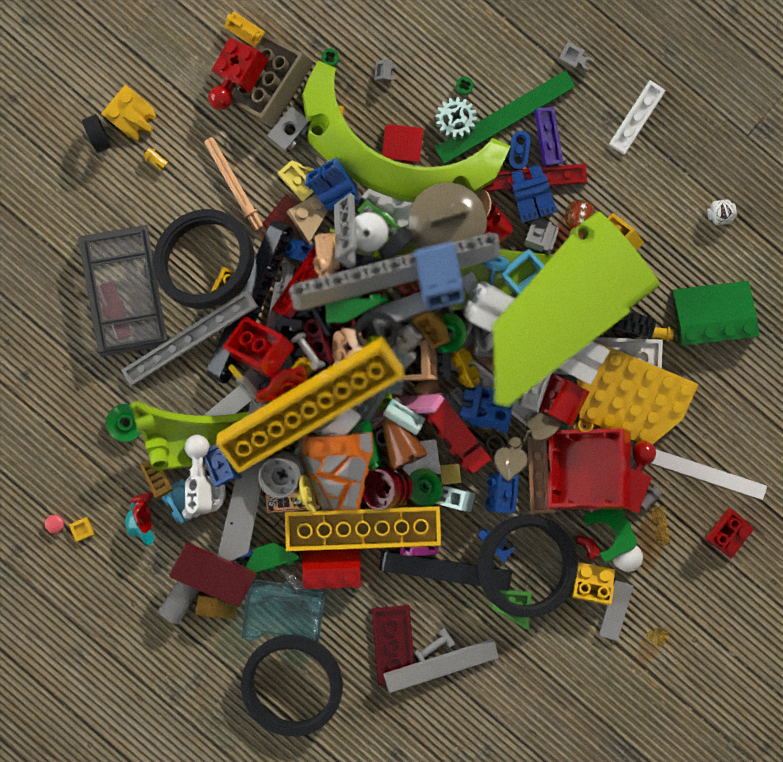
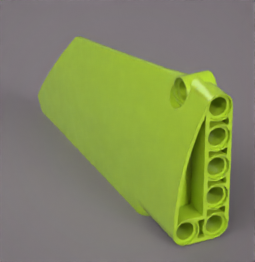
(567, 305)

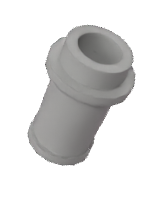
(651, 497)

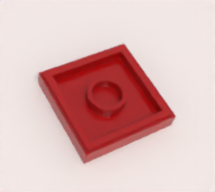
(402, 143)

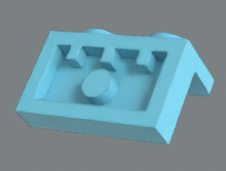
(177, 500)

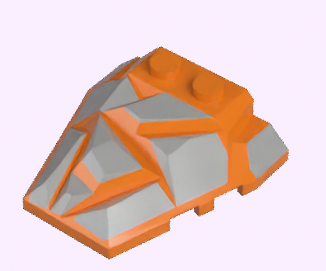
(337, 467)

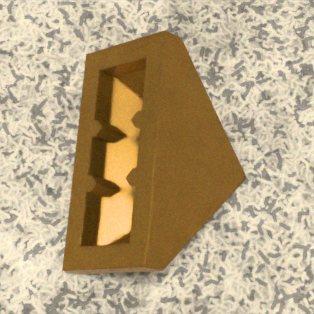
(432, 327)

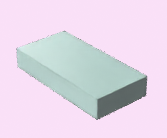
(404, 416)

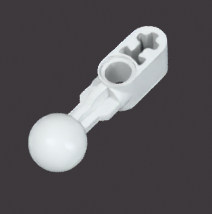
(197, 486)

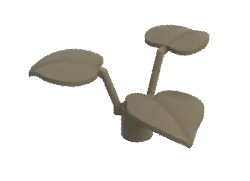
(513, 459)

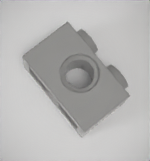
(290, 118)

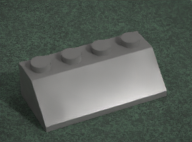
(403, 311)

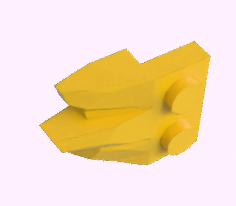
(129, 113)

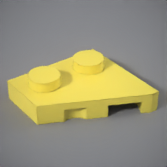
(294, 176)

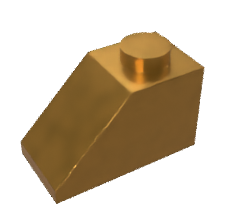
(214, 607)

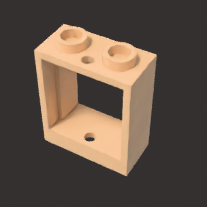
(428, 364)

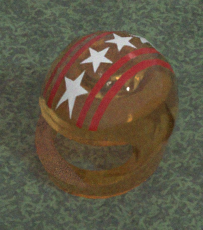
(577, 213)

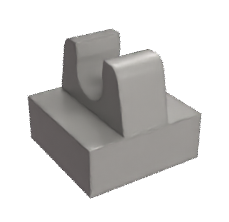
(383, 70)

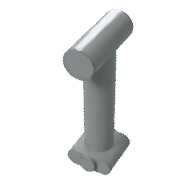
(315, 363)
(446, 638)

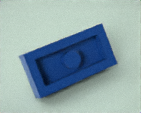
(503, 554)

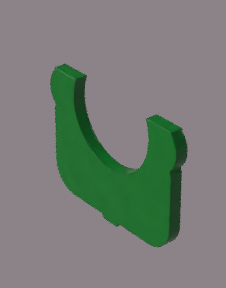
(624, 536)

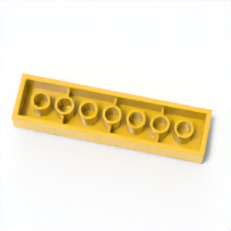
(363, 528)

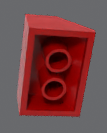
(331, 568)

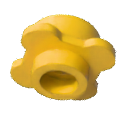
(589, 426)

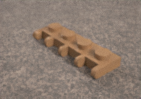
(538, 476)

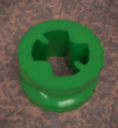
(331, 51)
(462, 91)

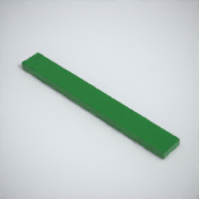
(506, 116)

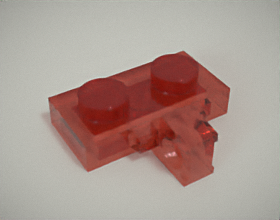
(280, 212)

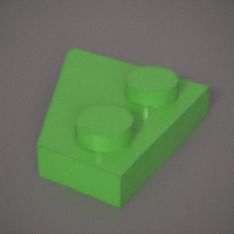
(516, 597)

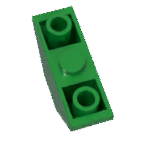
(270, 556)

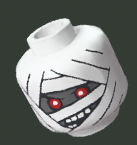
(722, 212)

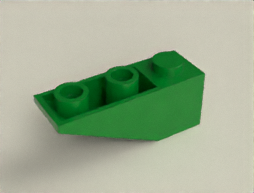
(353, 307)

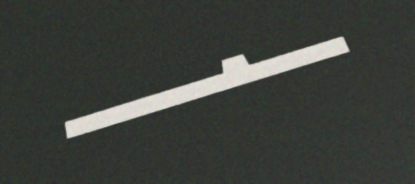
(704, 472)

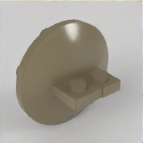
(446, 215)

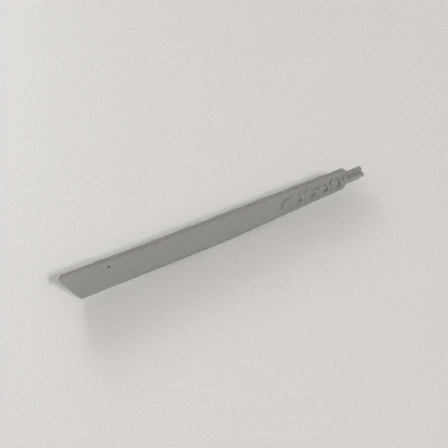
(246, 490)

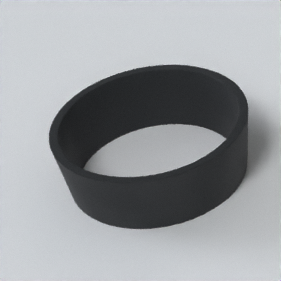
(376, 315)

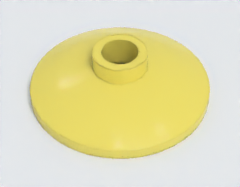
(306, 495)

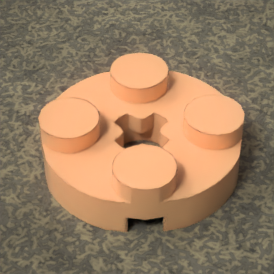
(340, 343)

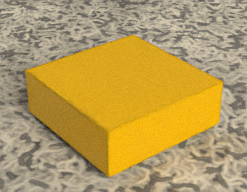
(81, 529)

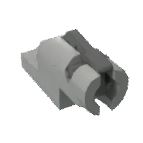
(406, 342)

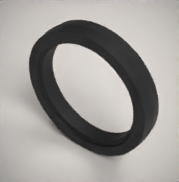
(181, 226)
(568, 575)
(279, 725)

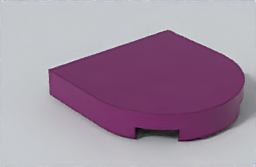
(419, 550)

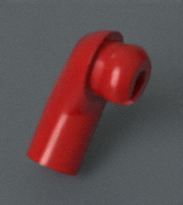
(590, 544)

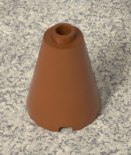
(401, 445)

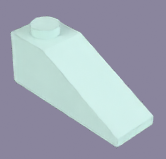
(456, 498)

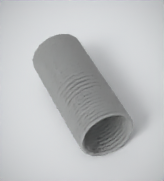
(172, 608)

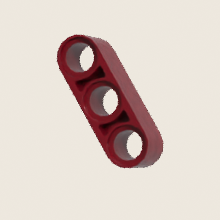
(313, 340)

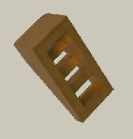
(148, 472)

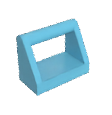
(517, 289)

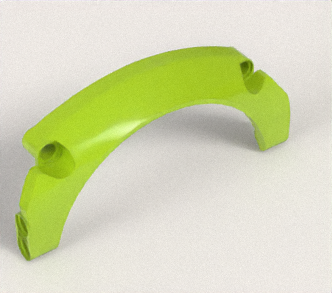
(374, 170)

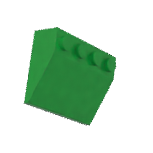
(715, 313)

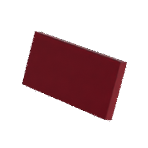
(212, 574)
(392, 639)

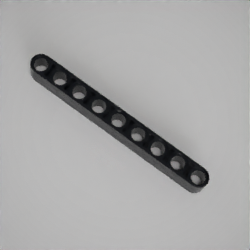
(263, 274)

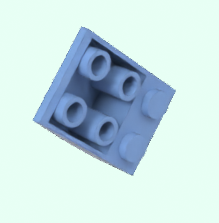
(439, 276)

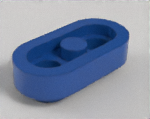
(520, 151)

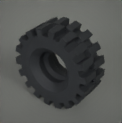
(635, 325)

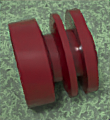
(387, 488)

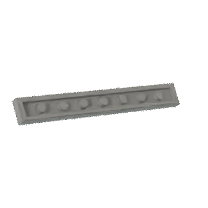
(189, 338)

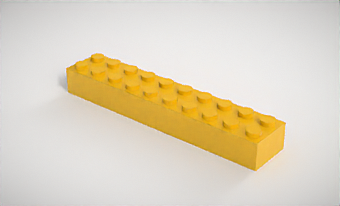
(310, 405)

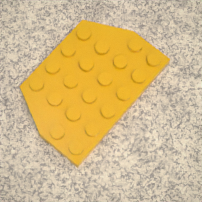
(636, 397)

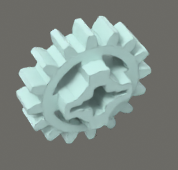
(458, 110)

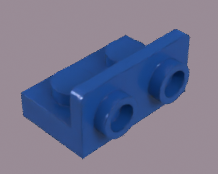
(219, 467)
(501, 494)

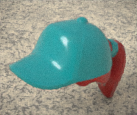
(138, 518)

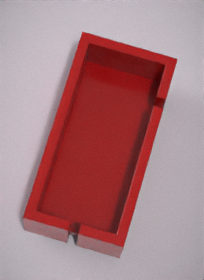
(458, 436)

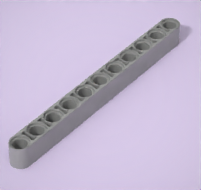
(385, 274)

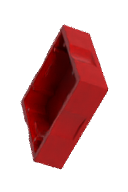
(589, 469)

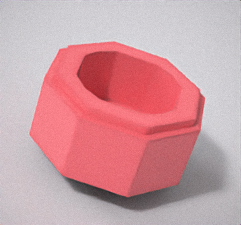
(54, 523)

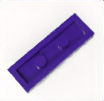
(548, 136)

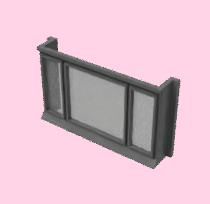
(122, 290)

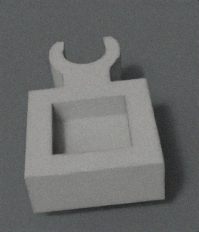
(573, 55)

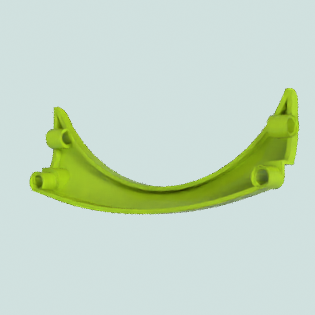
(168, 431)

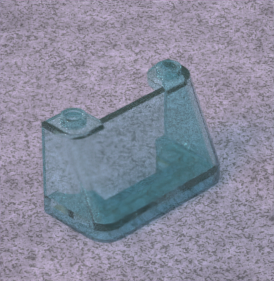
(282, 611)

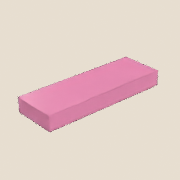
(422, 403)

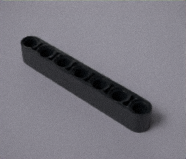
(440, 569)

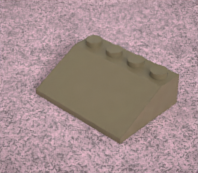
(275, 84)

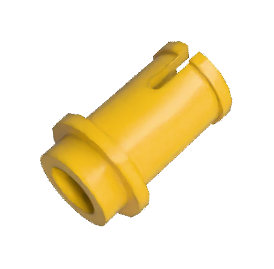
(151, 156)
(663, 333)

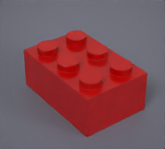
(258, 347)

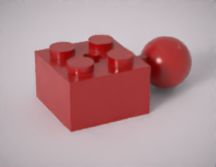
(237, 66)
(643, 454)

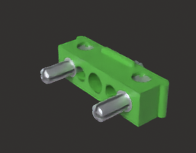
(368, 206)

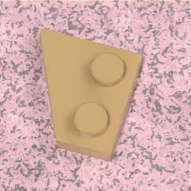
(308, 216)

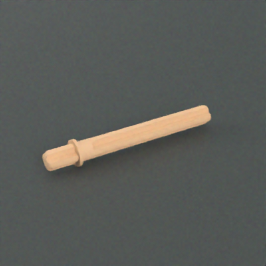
(247, 207)

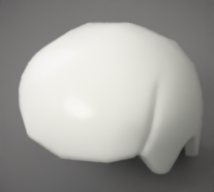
(630, 560)

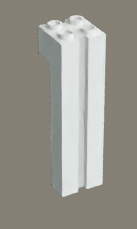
(492, 302)

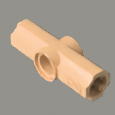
(325, 262)

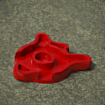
(282, 383)

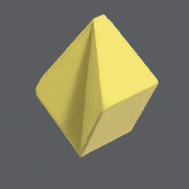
(450, 474)

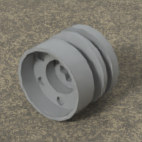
(272, 478)

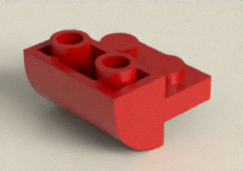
(563, 399)
(729, 533)

